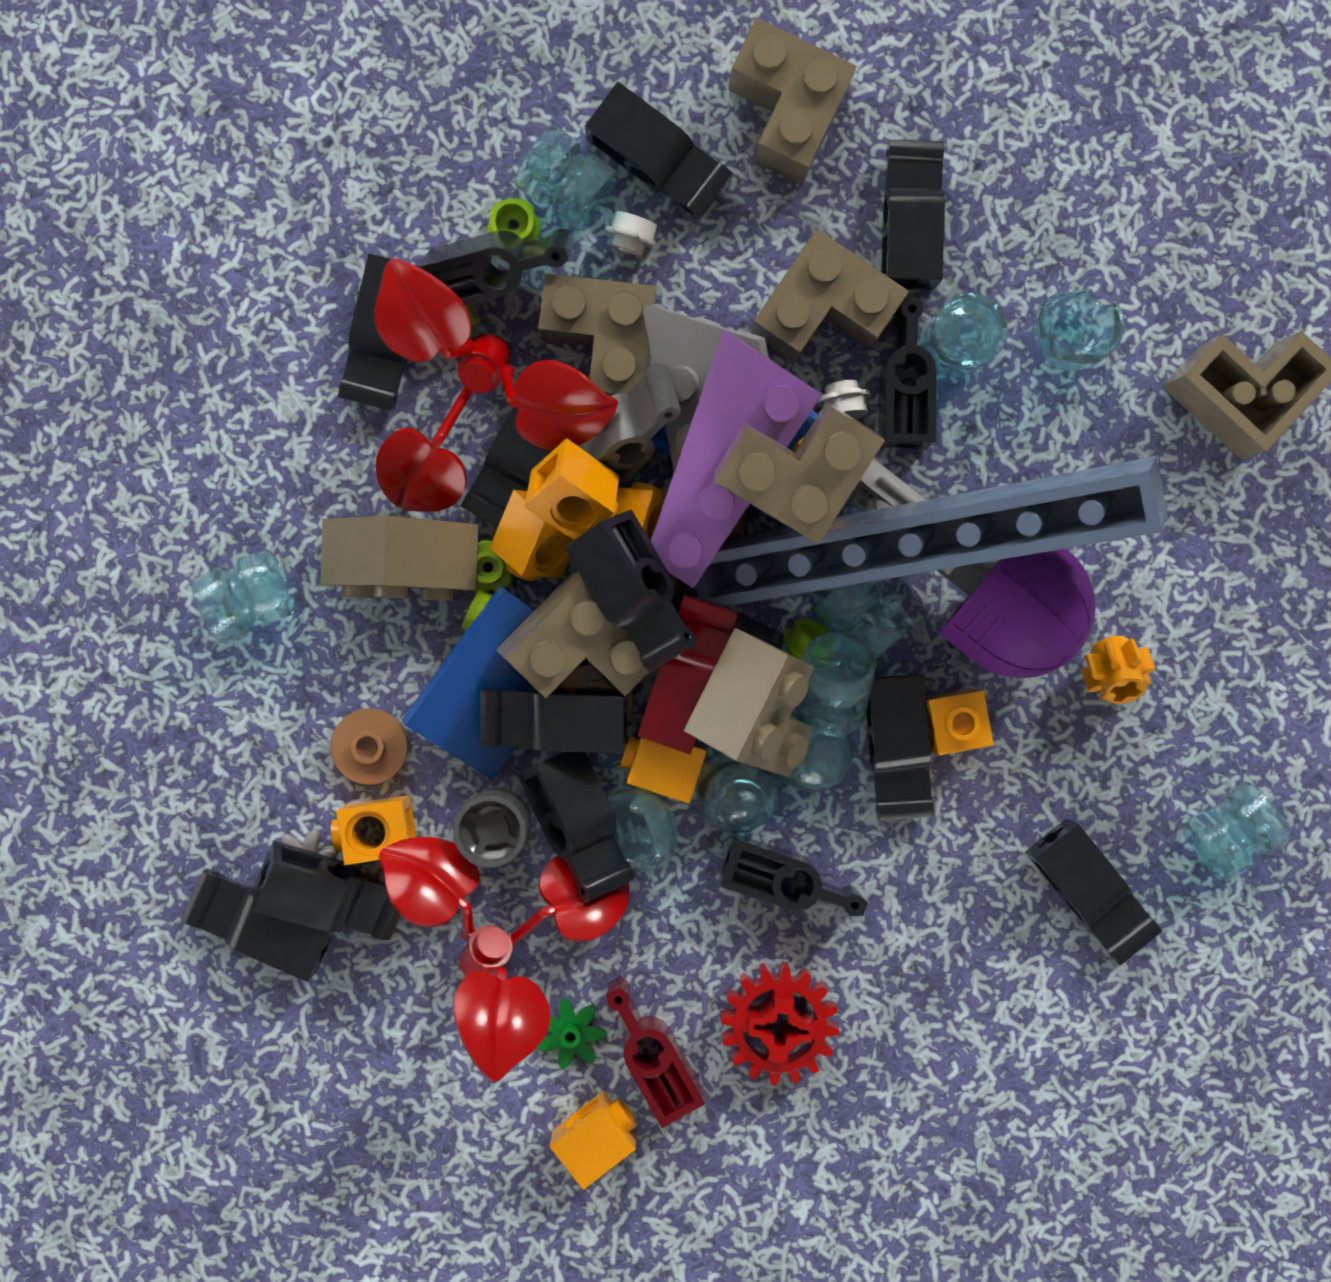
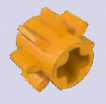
(1118, 669)

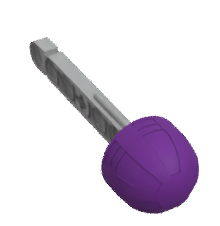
(1019, 611)

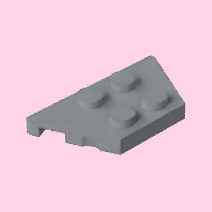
(688, 351)

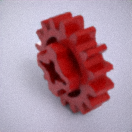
(757, 1020)

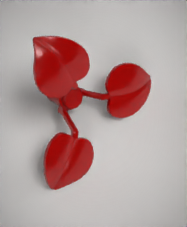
(424, 316)
(494, 1015)

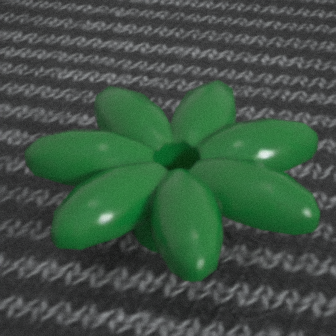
(579, 1027)

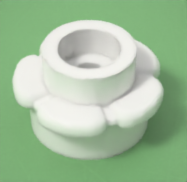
(631, 233)
(846, 397)

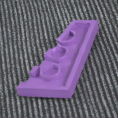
(737, 390)

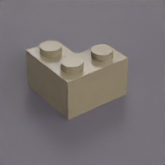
(799, 87)
(830, 286)
(604, 317)
(1250, 402)
(805, 485)
(398, 553)
(565, 633)
(751, 705)

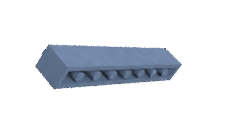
(942, 534)

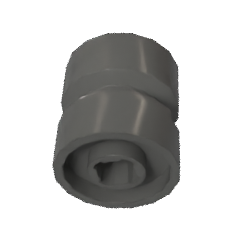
(492, 827)

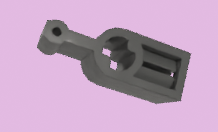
(628, 437)

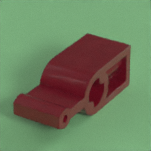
(686, 676)
(664, 1077)

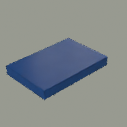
(450, 703)

